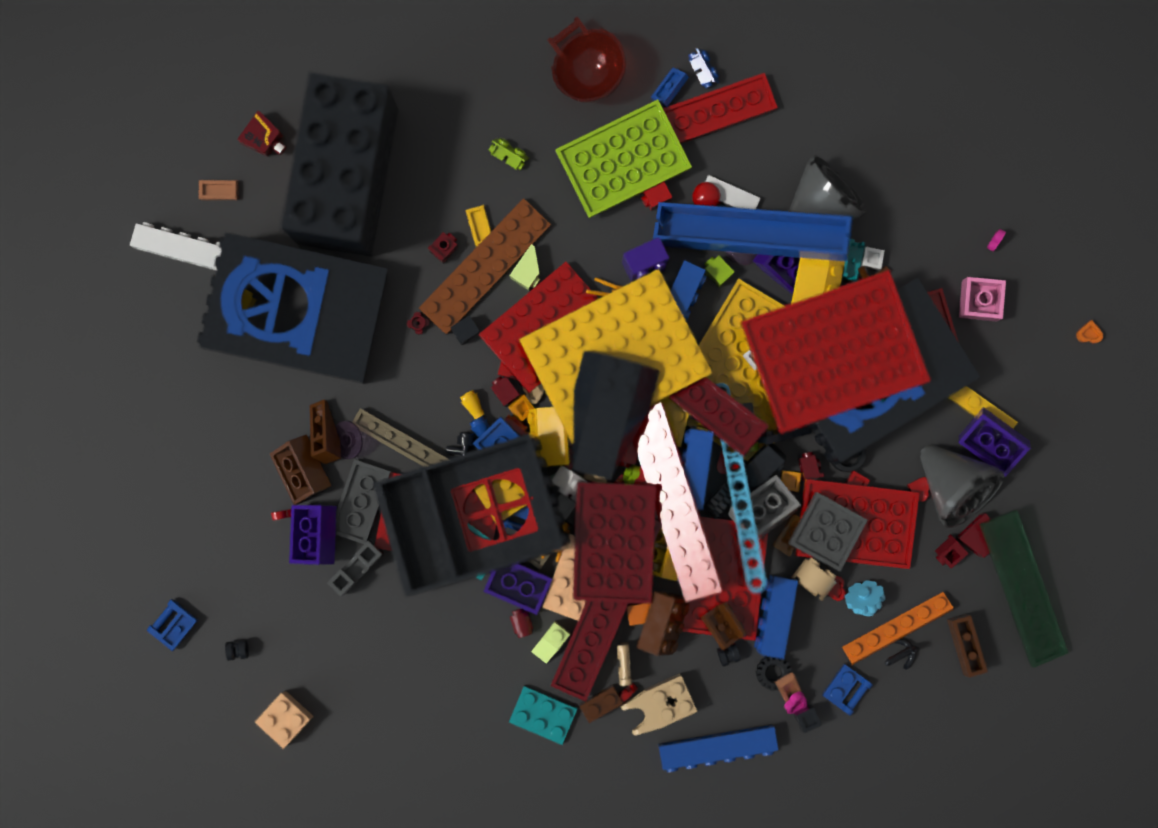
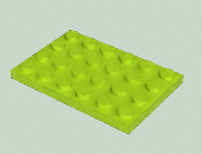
(623, 158)

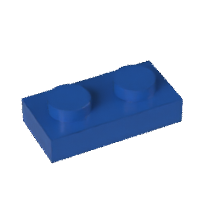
(670, 86)

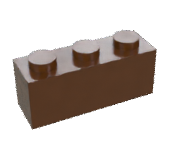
(967, 645)

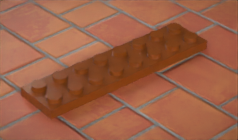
(484, 266)

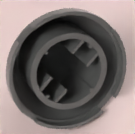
(825, 192)
(958, 483)

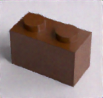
(600, 703)

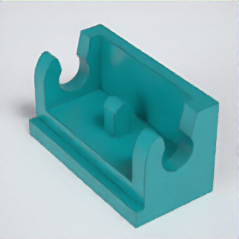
(854, 262)

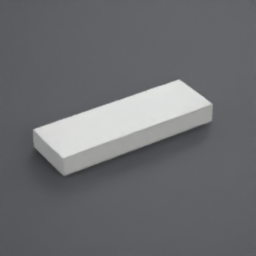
(734, 196)

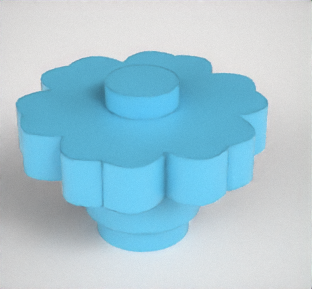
(865, 598)

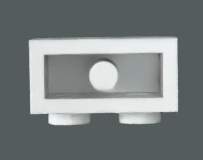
(567, 482)

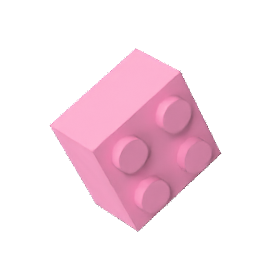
(982, 299)

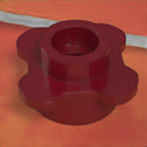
(418, 318)

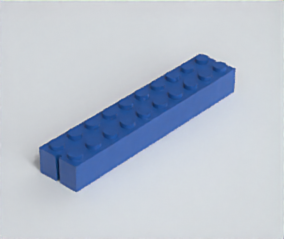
(754, 231)

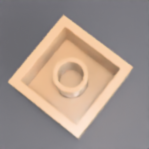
(284, 719)

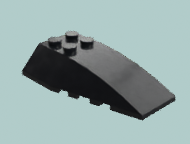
(608, 410)

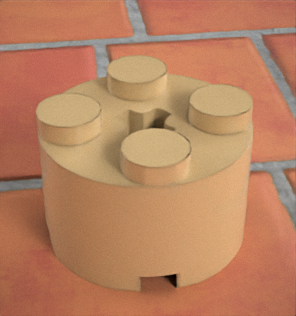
(814, 579)

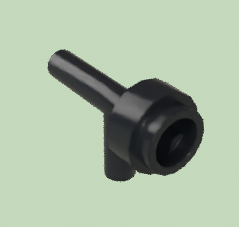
(465, 439)

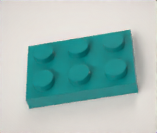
(543, 715)

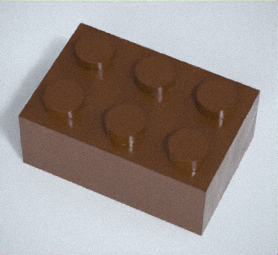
(663, 623)

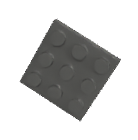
(827, 531)

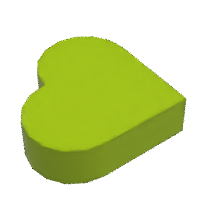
(631, 474)

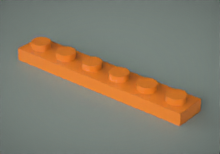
(897, 628)

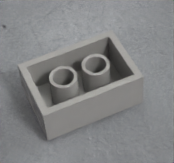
(770, 507)

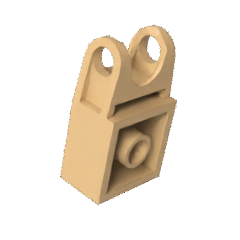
(657, 711)

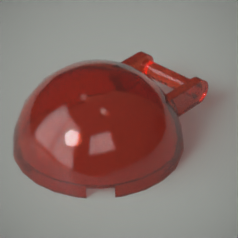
(587, 64)

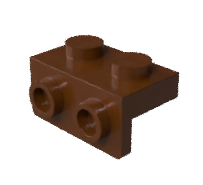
(723, 625)

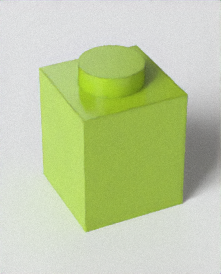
(718, 270)

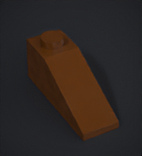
(323, 433)

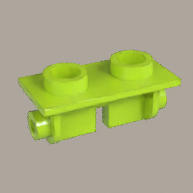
(515, 156)

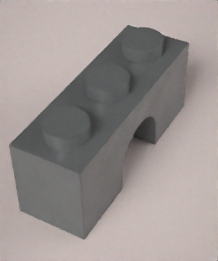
(356, 568)

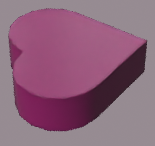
(998, 236)
(796, 703)

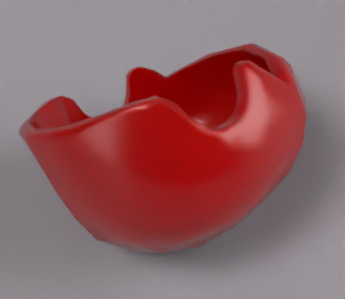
(706, 194)

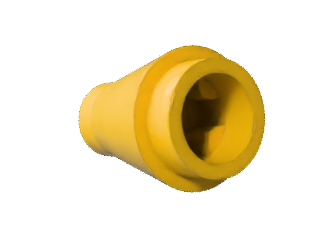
(472, 403)

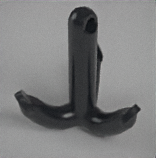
(910, 650)

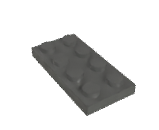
(359, 502)

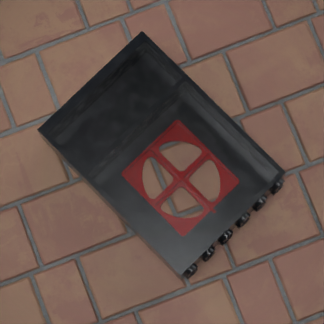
(429, 522)

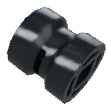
(237, 650)
(728, 655)

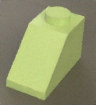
(527, 270)
(550, 642)

